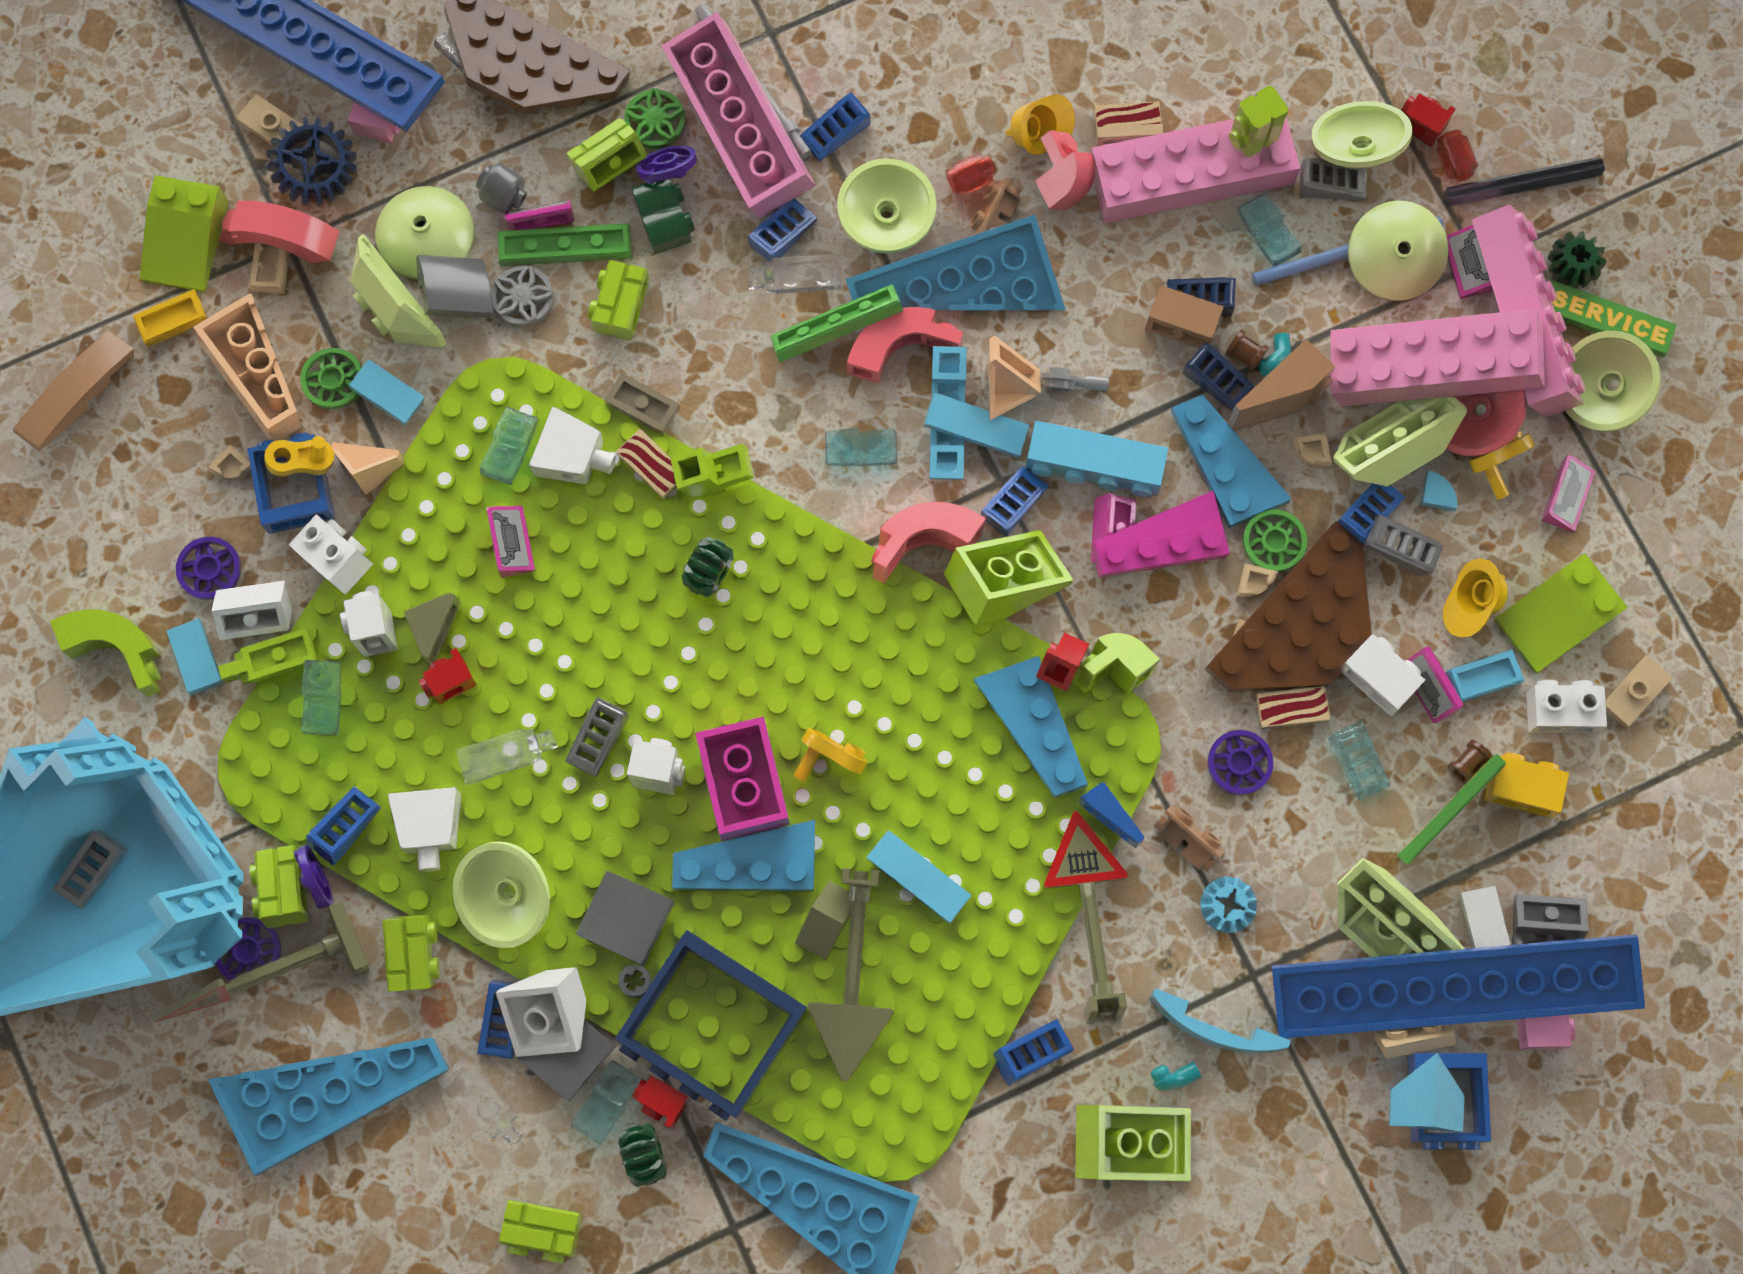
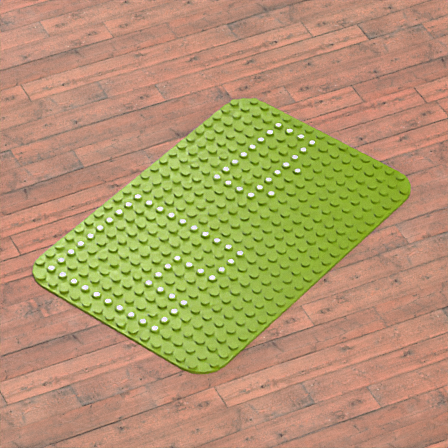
(784, 638)

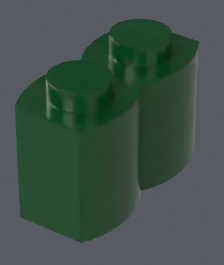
(663, 215)

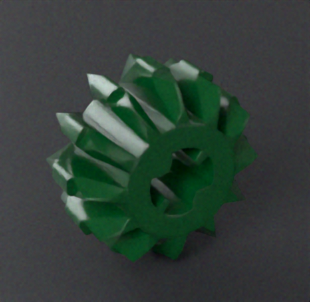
(1576, 259)
(707, 566)
(642, 1154)

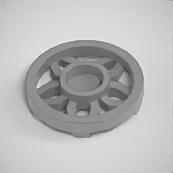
(522, 296)

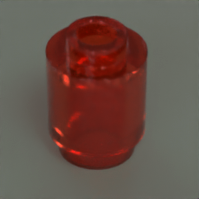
(1456, 155)
(970, 173)

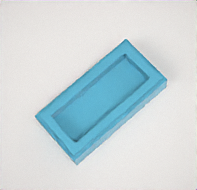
(386, 392)
(194, 656)
(1486, 676)

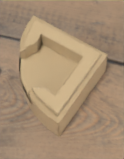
(1313, 450)
(230, 465)
(1254, 581)

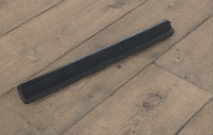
(1524, 181)

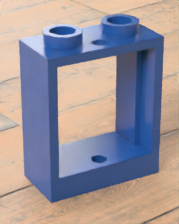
(293, 515)
(1477, 1065)

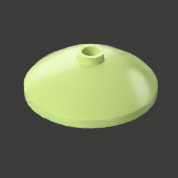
(1361, 134)
(891, 188)
(446, 233)
(1376, 256)
(1608, 358)
(485, 895)

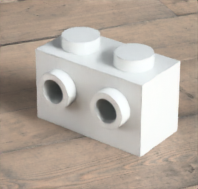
(331, 554)
(252, 610)
(369, 624)
(1382, 674)
(1566, 707)
(655, 766)

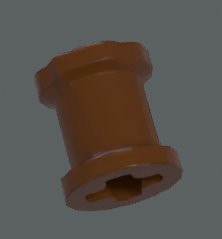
(1246, 350)
(1470, 761)

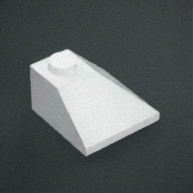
(544, 1012)

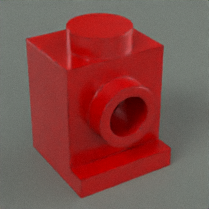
(1427, 118)
(1062, 661)
(447, 678)
(660, 1100)

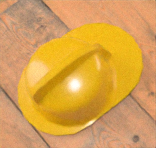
(1037, 119)
(1474, 597)

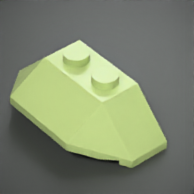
(389, 300)
(1399, 439)
(1387, 916)

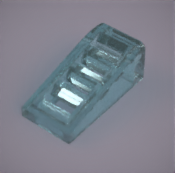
(1365, 743)

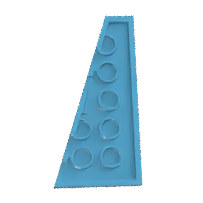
(981, 272)
(304, 1102)
(836, 1210)

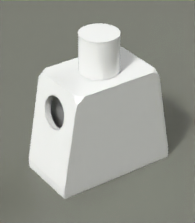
(569, 450)
(426, 823)

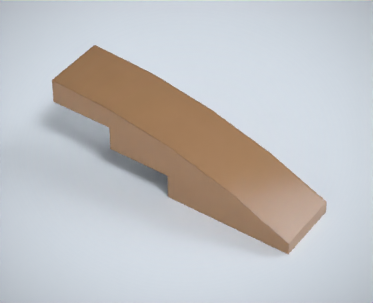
(72, 390)

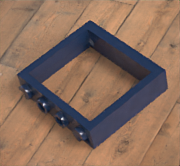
(739, 973)

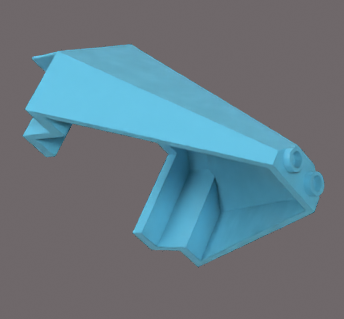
(159, 911)

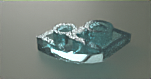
(1268, 229)
(509, 445)
(860, 448)
(321, 697)

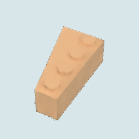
(246, 360)

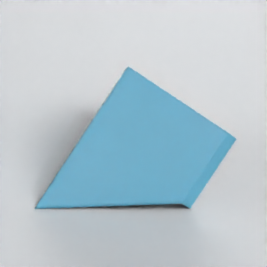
(1428, 1099)

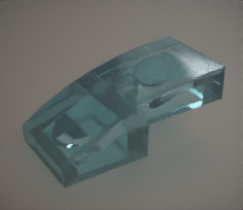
(606, 1102)

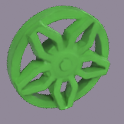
(655, 117)
(330, 378)
(1275, 540)

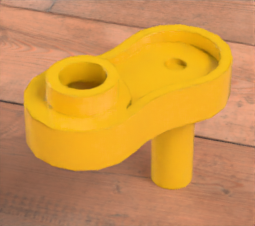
(307, 457)
(1489, 462)
(849, 756)

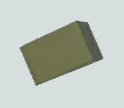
(431, 624)
(825, 921)

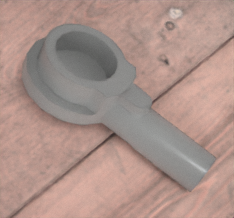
(1059, 379)

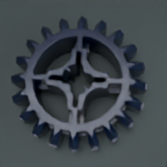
(324, 165)

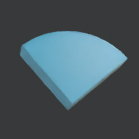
(1438, 493)

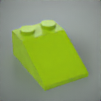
(181, 233)
(1005, 575)
(1561, 613)
(1133, 1143)

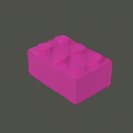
(742, 779)

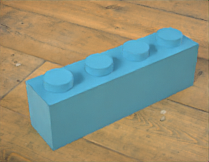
(1096, 459)

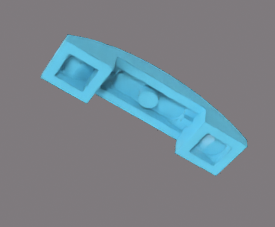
(950, 381)
(1174, 1010)

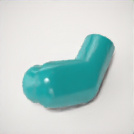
(1282, 349)
(1175, 1080)

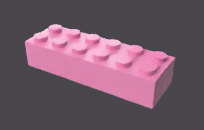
(738, 115)
(1186, 170)
(1520, 285)
(1438, 358)

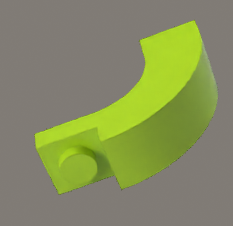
(95, 629)

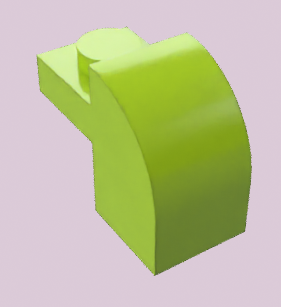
(709, 473)
(1120, 658)

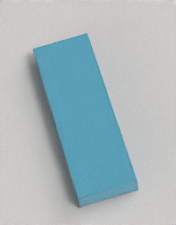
(975, 426)
(919, 877)

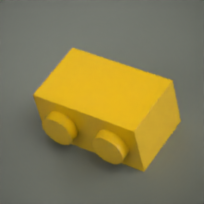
(1528, 786)

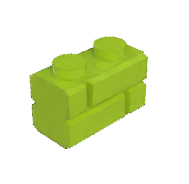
(1258, 121)
(607, 154)
(619, 299)
(279, 888)
(409, 952)
(541, 1230)

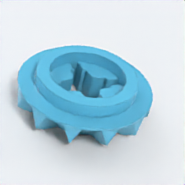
(1214, 911)

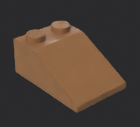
(1286, 389)

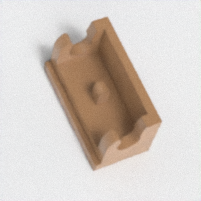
(1183, 317)

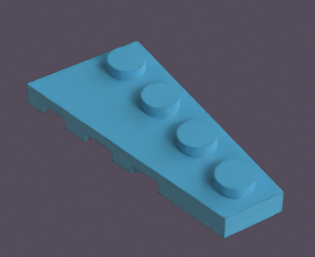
(1227, 464)
(1034, 723)
(757, 862)

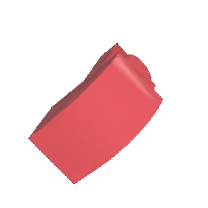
(1071, 174)

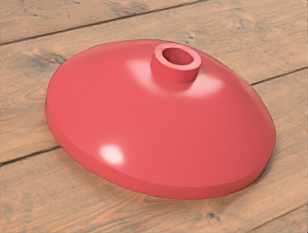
(1493, 429)

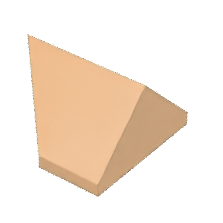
(1010, 378)
(368, 464)

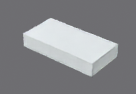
(1484, 918)

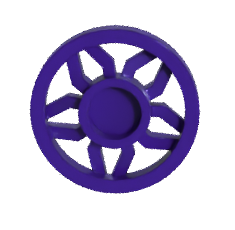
(666, 164)
(207, 567)
(1240, 762)
(314, 876)
(249, 949)

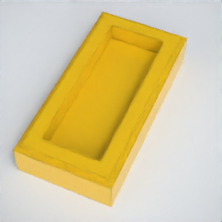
(170, 318)

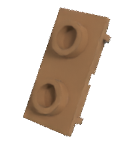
(998, 200)
(1180, 828)

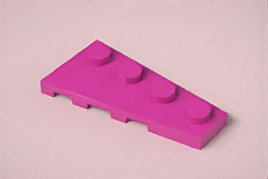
(1169, 539)

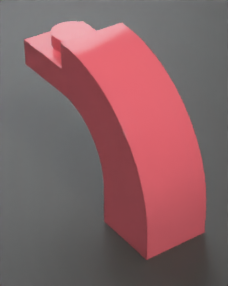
(280, 228)
(888, 335)
(923, 525)

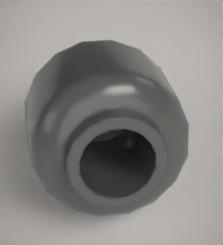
(501, 188)

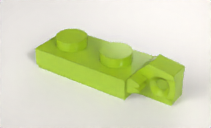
(270, 658)

